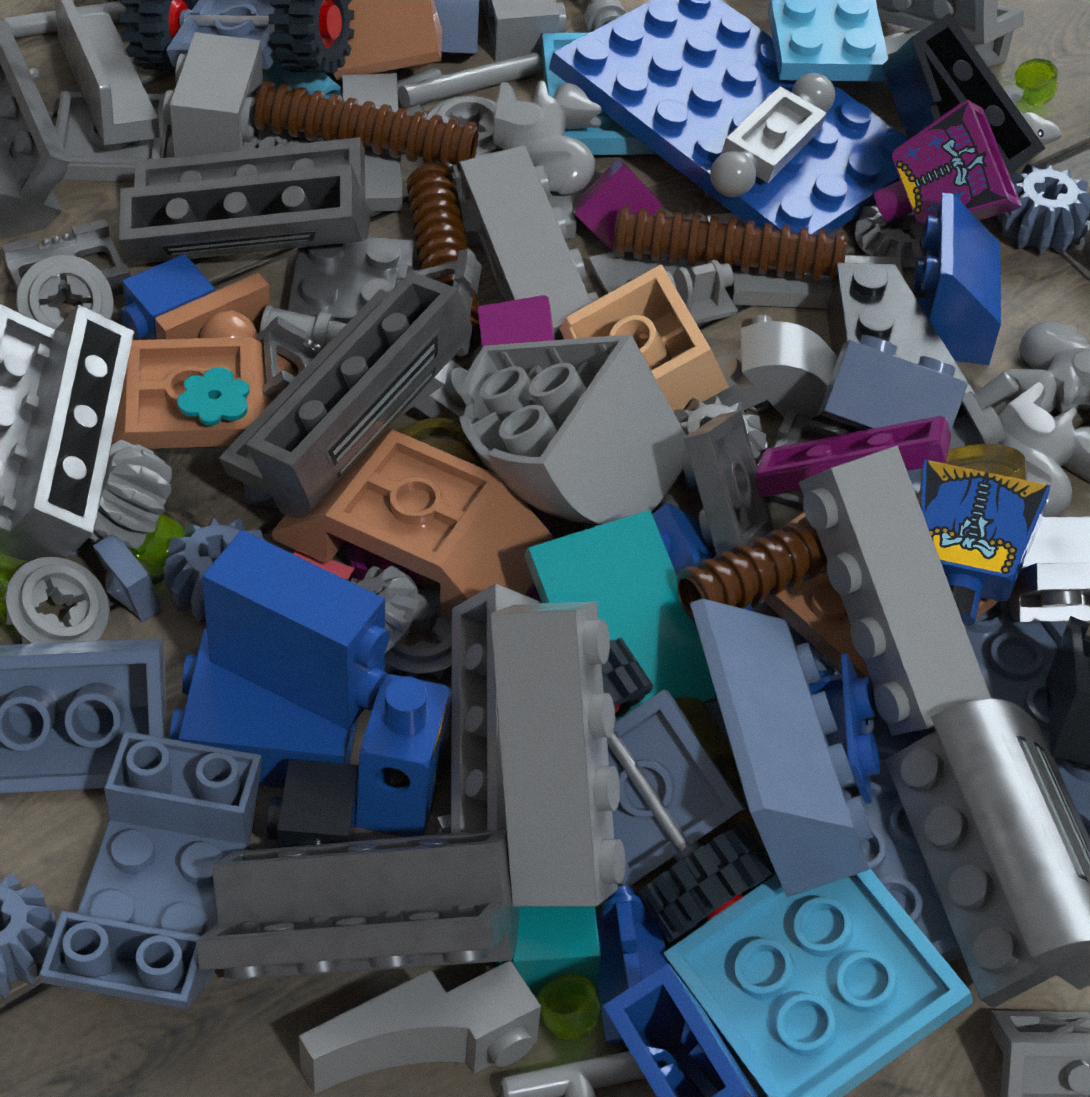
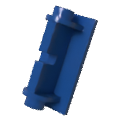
(851, 705)
(629, 948)

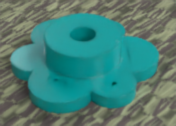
(214, 397)

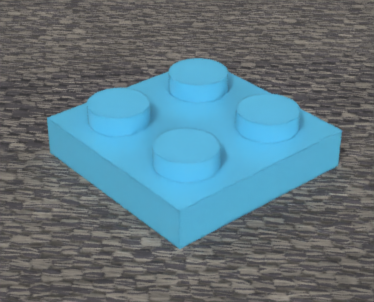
(828, 38)

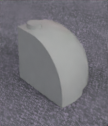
(574, 426)

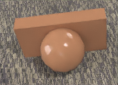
(221, 314)

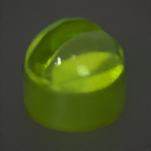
(1032, 79)
(157, 542)
(577, 999)

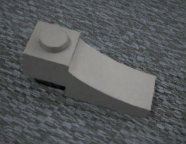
(418, 1022)

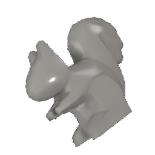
(541, 129)
(1059, 363)
(1047, 445)

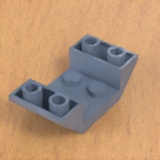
(152, 882)

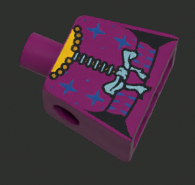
(950, 157)

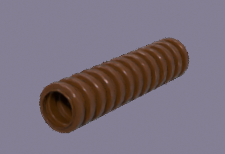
(376, 127)
(439, 226)
(728, 243)
(755, 569)

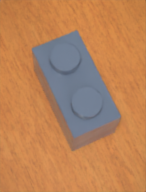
(881, 390)

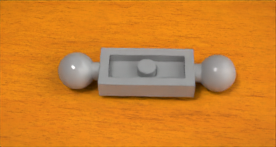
(772, 135)

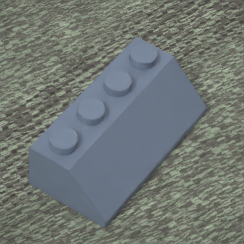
(70, 708)
(782, 746)

